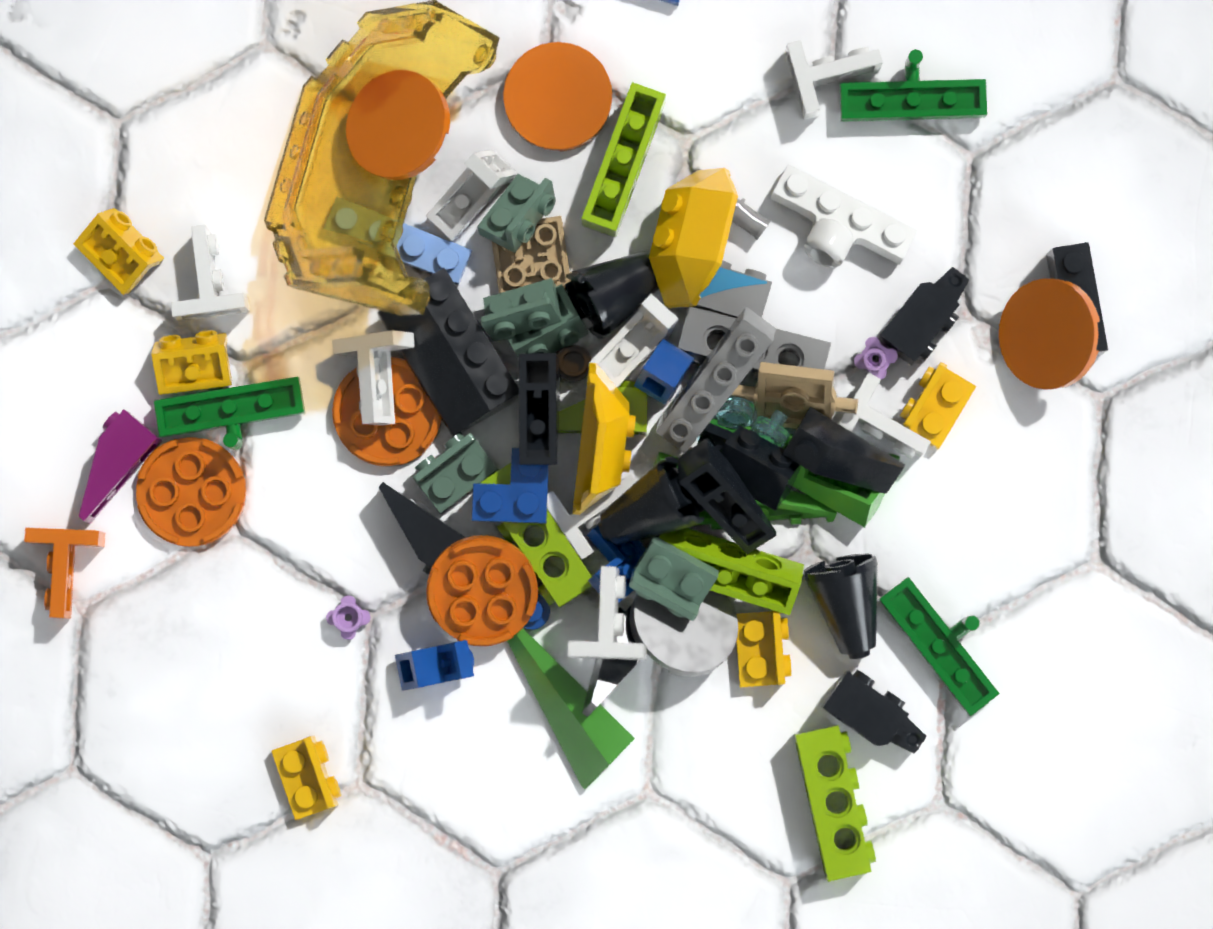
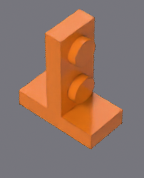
(61, 563)

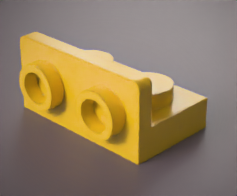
(118, 249)
(191, 362)
(937, 405)
(761, 649)
(306, 777)

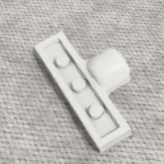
(840, 221)

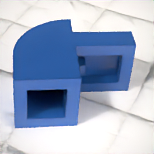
(664, 372)
(435, 665)

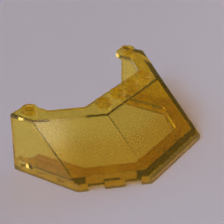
(327, 213)

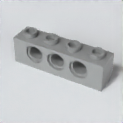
(701, 324)
(715, 379)

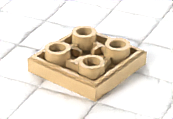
(536, 260)

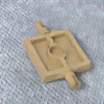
(794, 392)

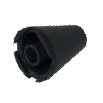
(611, 290)
(651, 507)
(847, 601)

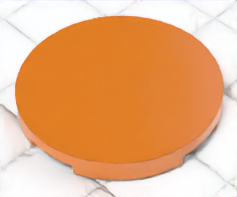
(557, 96)
(397, 124)
(1049, 333)
(394, 444)
(190, 491)
(482, 590)

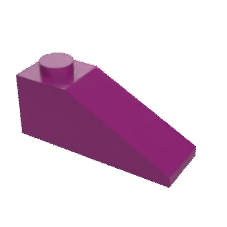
(117, 457)

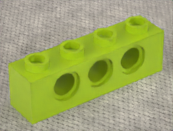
(623, 159)
(555, 544)
(749, 577)
(836, 862)

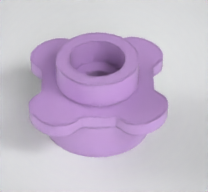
(875, 347)
(337, 617)

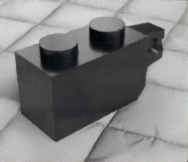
(924, 315)
(757, 462)
(872, 714)

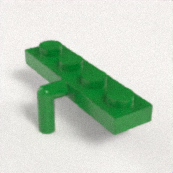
(913, 98)
(229, 409)
(940, 645)

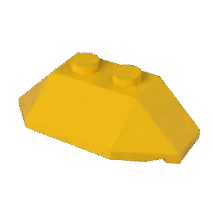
(692, 235)
(602, 440)

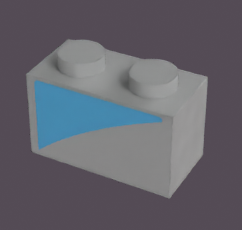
(733, 291)

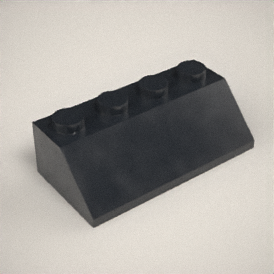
(454, 358)

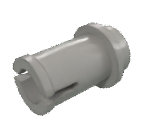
(749, 219)

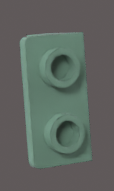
(518, 212)
(521, 310)
(555, 335)
(454, 471)
(672, 578)

